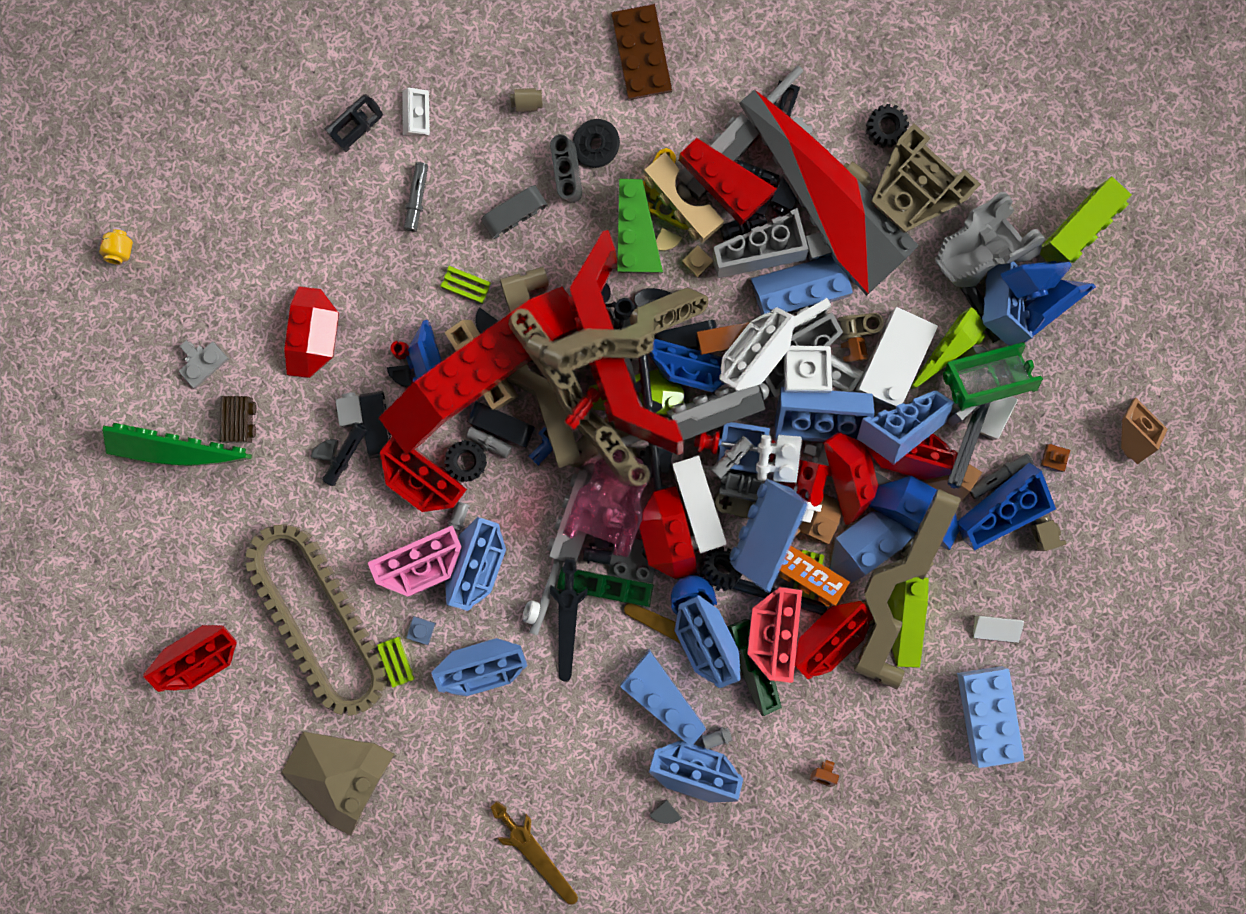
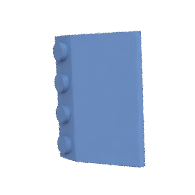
(768, 533)

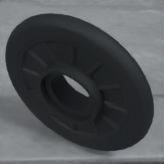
(609, 143)

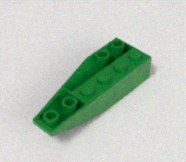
(148, 447)

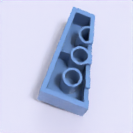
(659, 695)

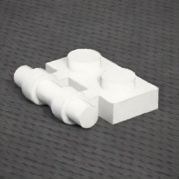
(786, 458)

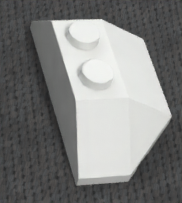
(757, 350)

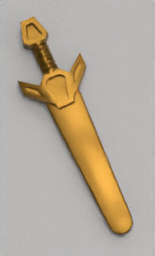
(653, 620)
(530, 848)

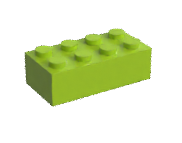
(1085, 222)

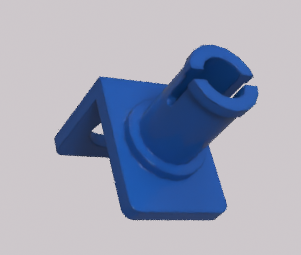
(543, 449)

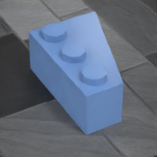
(1003, 310)

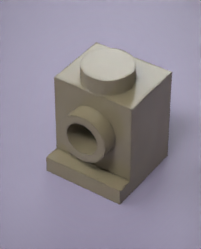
(1046, 534)

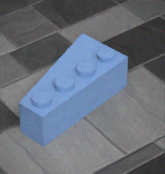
(902, 429)

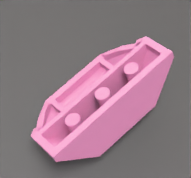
(418, 564)

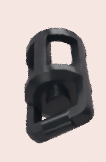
(358, 118)

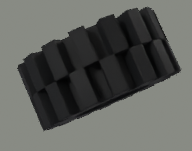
(886, 113)
(453, 454)
(715, 577)

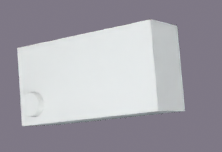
(896, 358)
(698, 505)

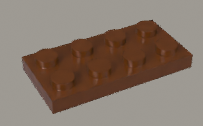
(641, 52)

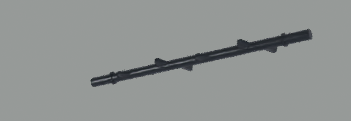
(643, 386)

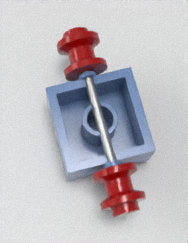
(730, 435)

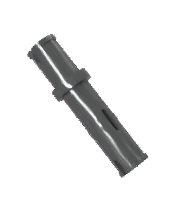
(414, 206)
(1000, 476)

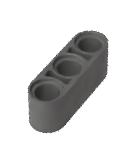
(560, 159)
(513, 211)

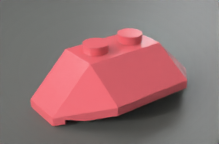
(775, 634)

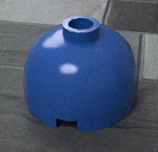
(689, 588)

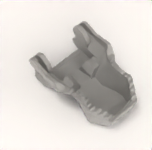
(985, 243)

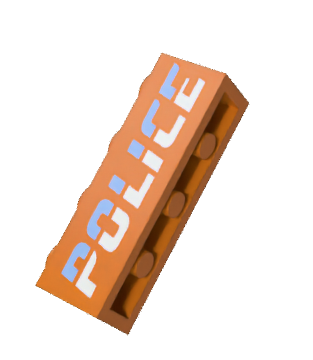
(813, 577)

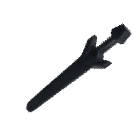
(567, 617)

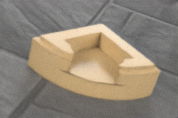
(667, 240)

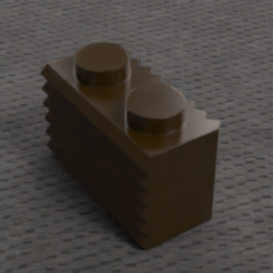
(237, 419)

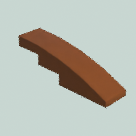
(718, 338)

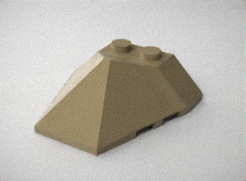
(919, 183)
(337, 775)

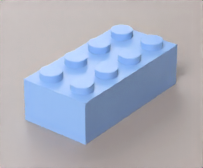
(990, 717)

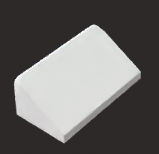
(415, 112)
(844, 375)
(997, 417)
(997, 628)

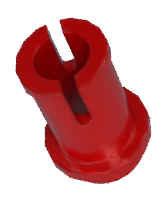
(404, 352)

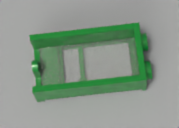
(990, 376)

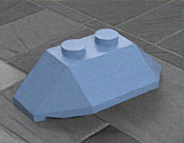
(867, 545)
(476, 564)
(707, 642)
(479, 667)
(696, 772)

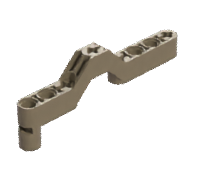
(624, 343)
(569, 395)
(560, 435)
(883, 580)

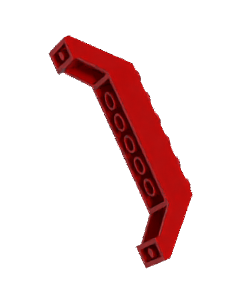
(472, 371)
(614, 379)

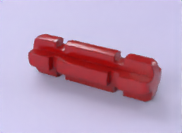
(582, 408)

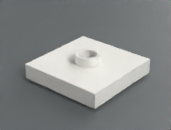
(810, 314)
(808, 369)

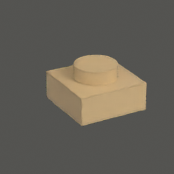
(697, 261)

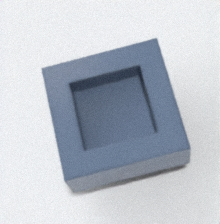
(421, 630)

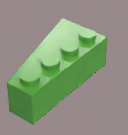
(636, 234)

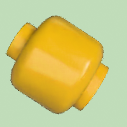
(116, 247)

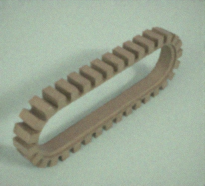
(292, 533)

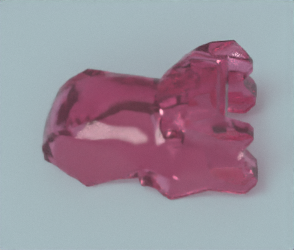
(607, 508)

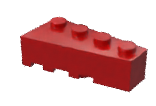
(729, 183)

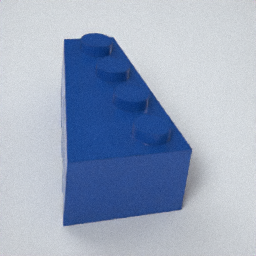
(1007, 508)

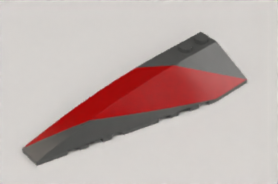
(858, 233)

